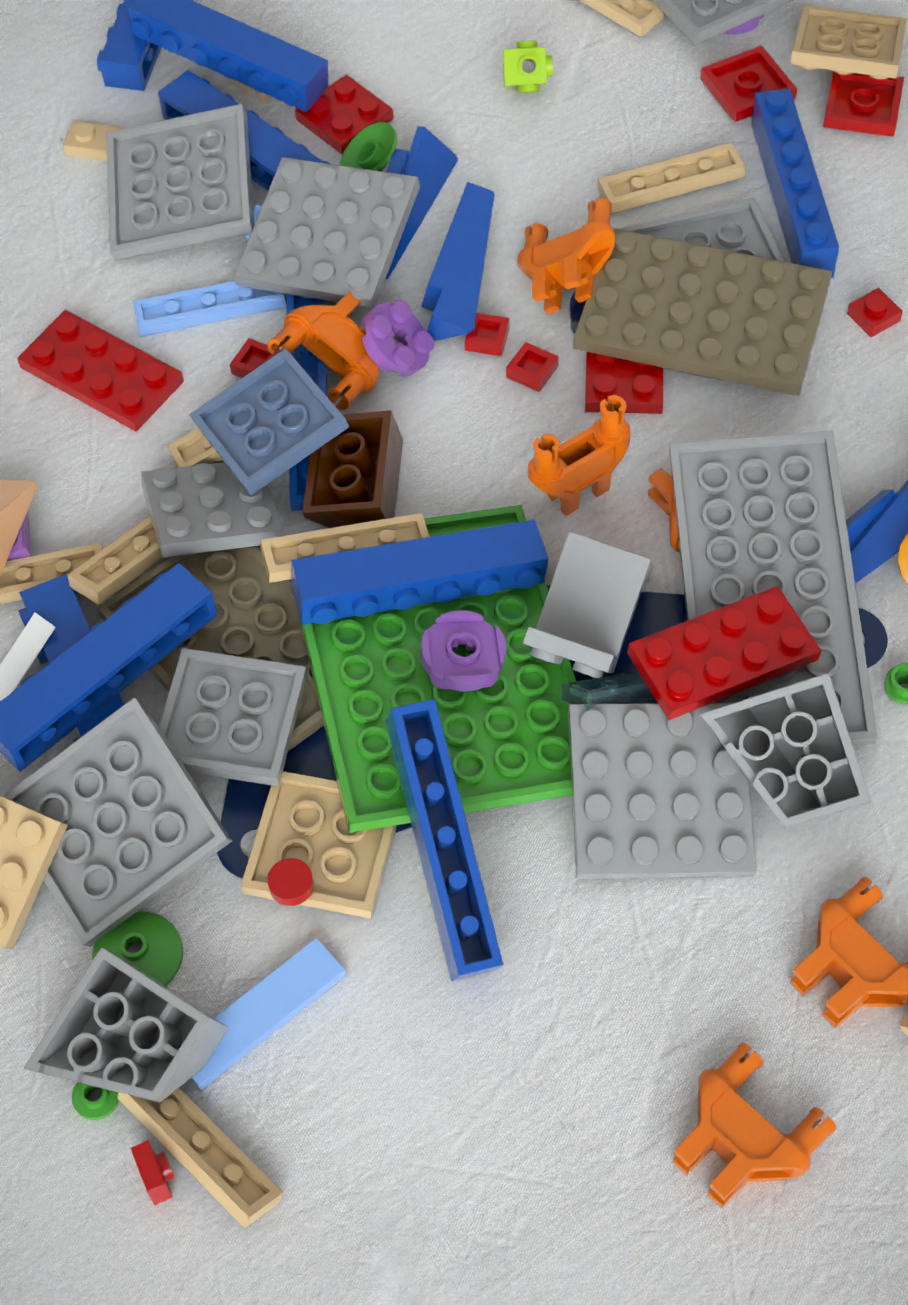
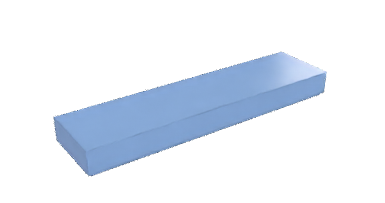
(202, 307)
(271, 1006)

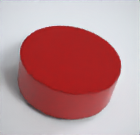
(290, 882)

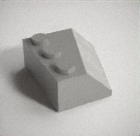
(794, 750)
(127, 1033)

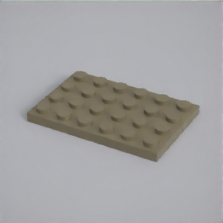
(705, 311)
(251, 620)

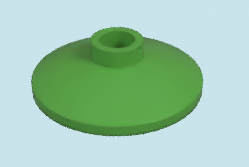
(371, 147)
(161, 946)

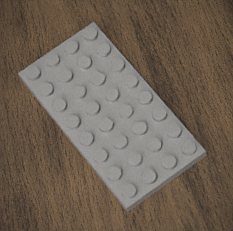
(769, 518)

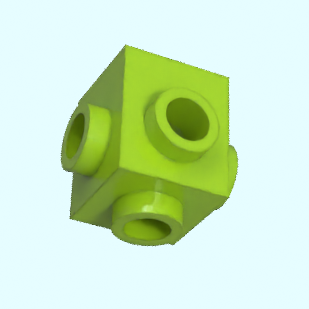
(513, 69)

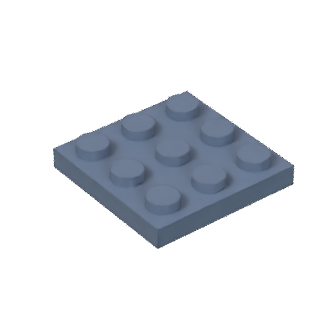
(269, 421)

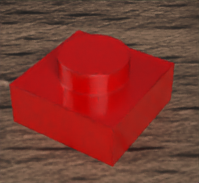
(874, 312)
(488, 335)
(250, 357)
(532, 366)
(154, 1171)

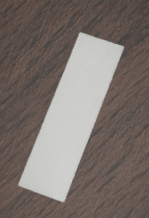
(23, 653)

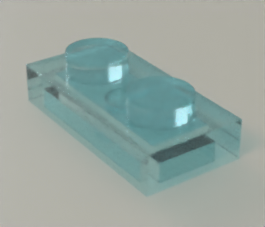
(611, 689)

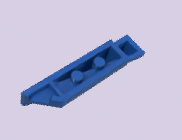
(432, 165)
(459, 267)
(877, 530)

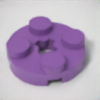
(413, 341)
(458, 672)

